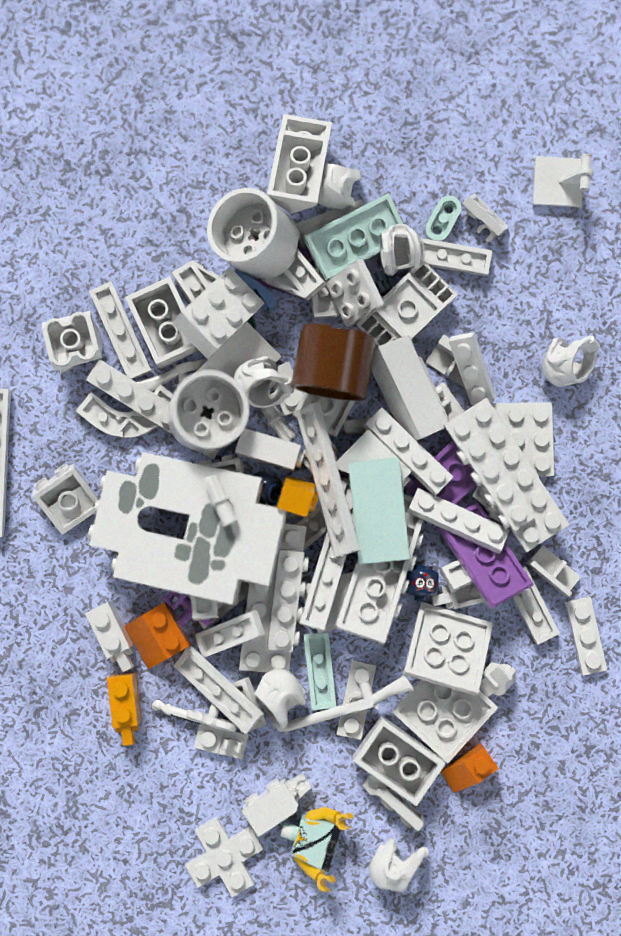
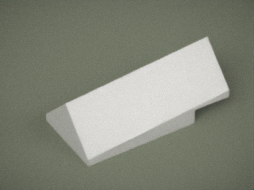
(299, 163)
(408, 388)

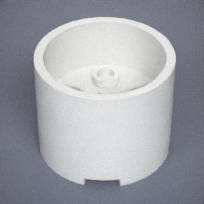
(253, 233)
(213, 392)

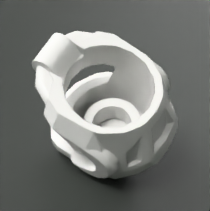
(337, 186)
(401, 249)
(559, 363)
(258, 377)
(278, 694)
(389, 871)

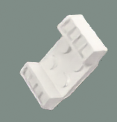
(409, 306)

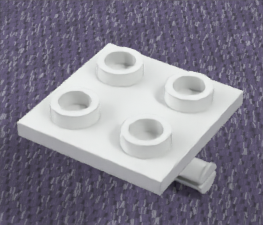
(561, 180)

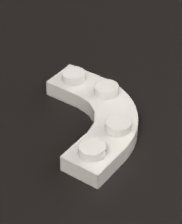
(118, 423)

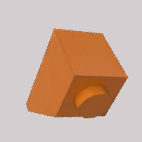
(469, 768)

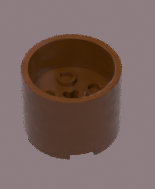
(333, 362)

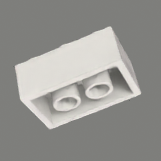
(154, 312)
(218, 312)
(398, 760)

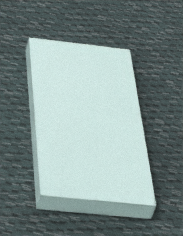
(351, 236)
(379, 510)

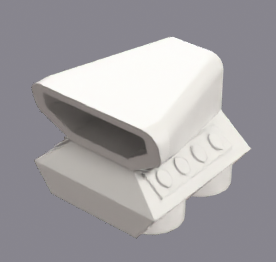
(72, 341)

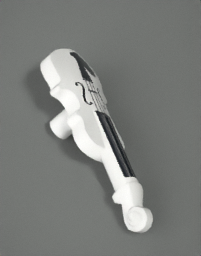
(197, 717)

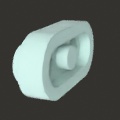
(442, 220)

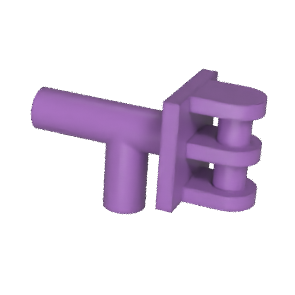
(186, 603)

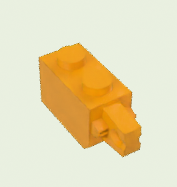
(298, 496)
(124, 705)

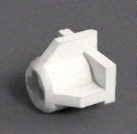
(497, 679)

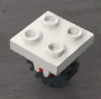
(358, 291)

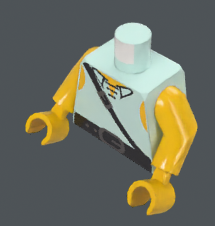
(316, 842)

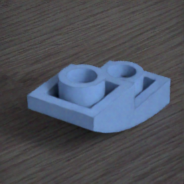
(269, 302)

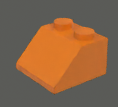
(157, 635)

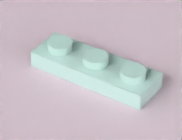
(319, 670)

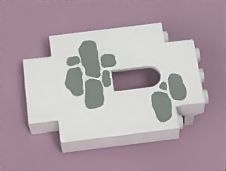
(211, 556)

